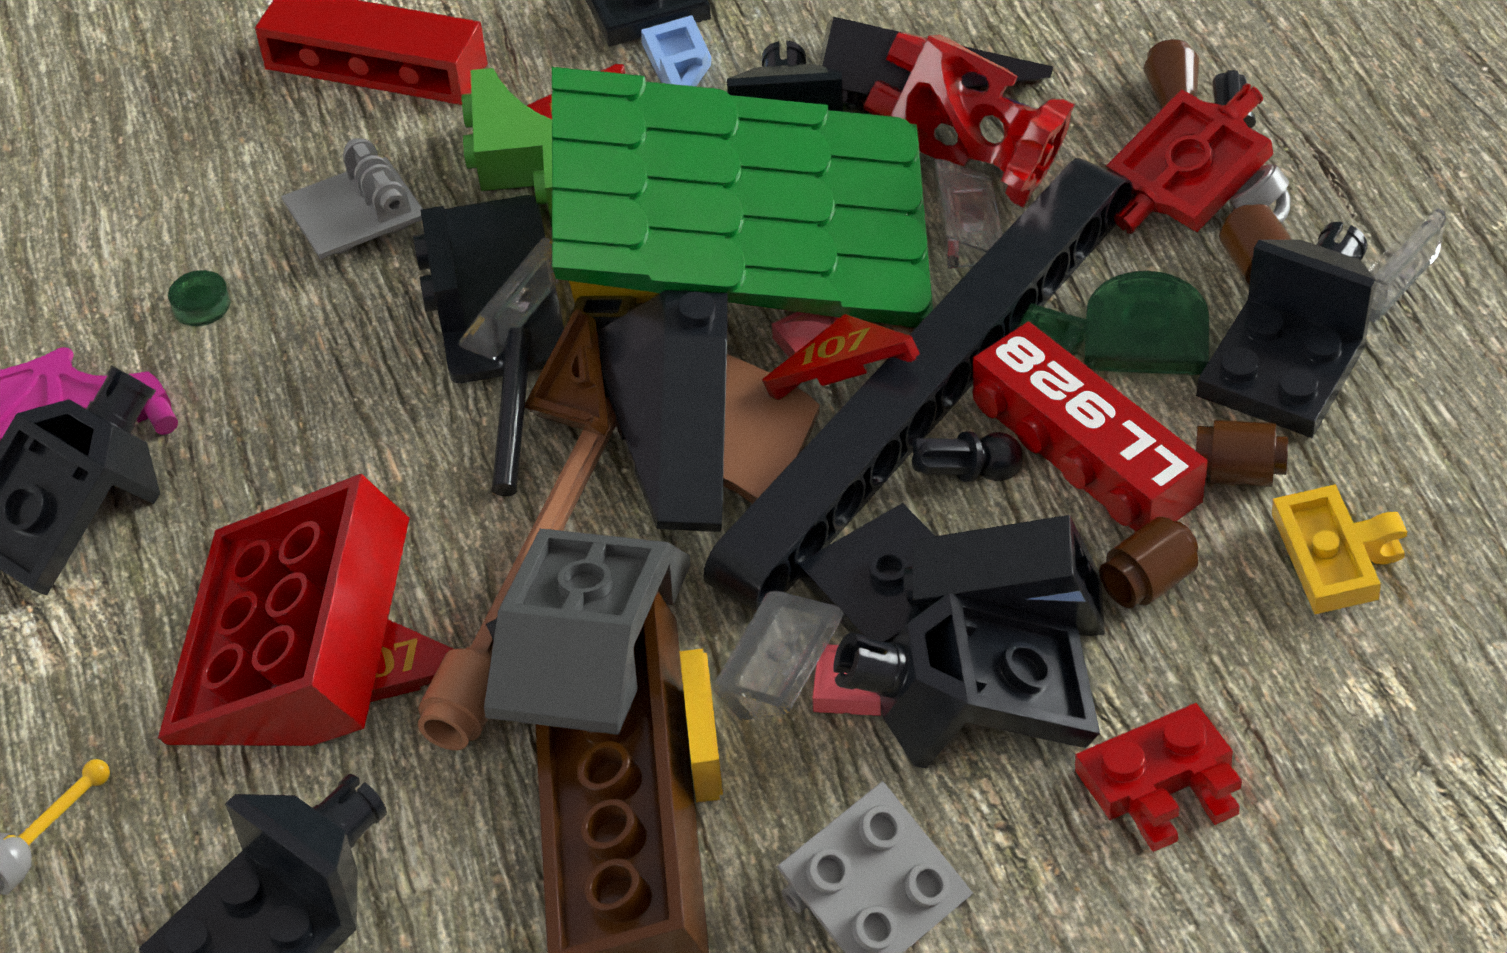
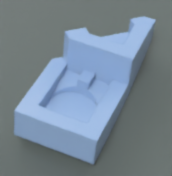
(677, 51)

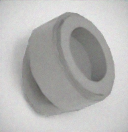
(1264, 188)

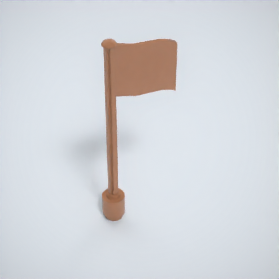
(758, 445)

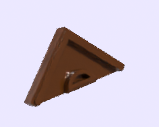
(572, 379)

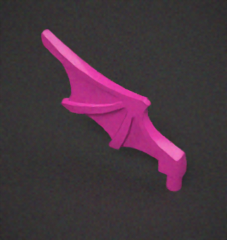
(55, 379)

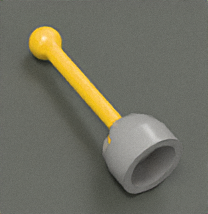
(15, 850)

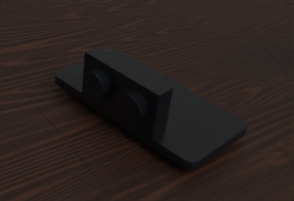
(469, 260)

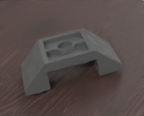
(572, 628)

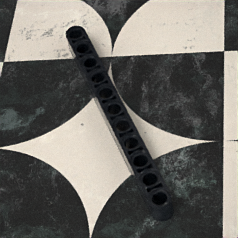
(907, 399)

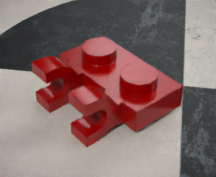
(1157, 759)

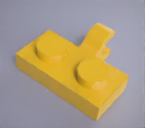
(1333, 551)

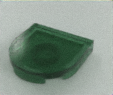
(1147, 325)

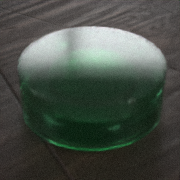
(199, 298)

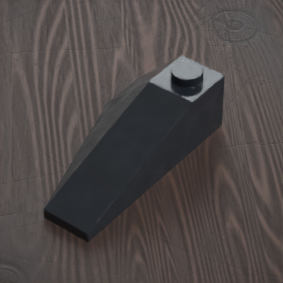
(862, 57)
(669, 401)

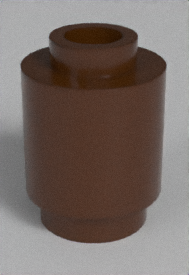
(1244, 229)
(1242, 452)
(1149, 562)

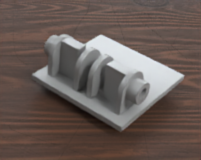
(355, 204)
(873, 877)

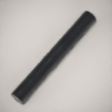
(511, 412)

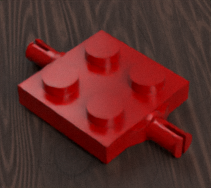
(1191, 159)

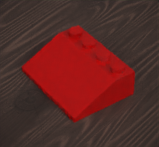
(289, 622)

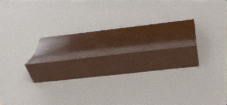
(624, 818)

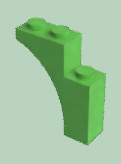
(508, 139)

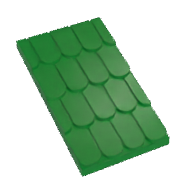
(735, 199)

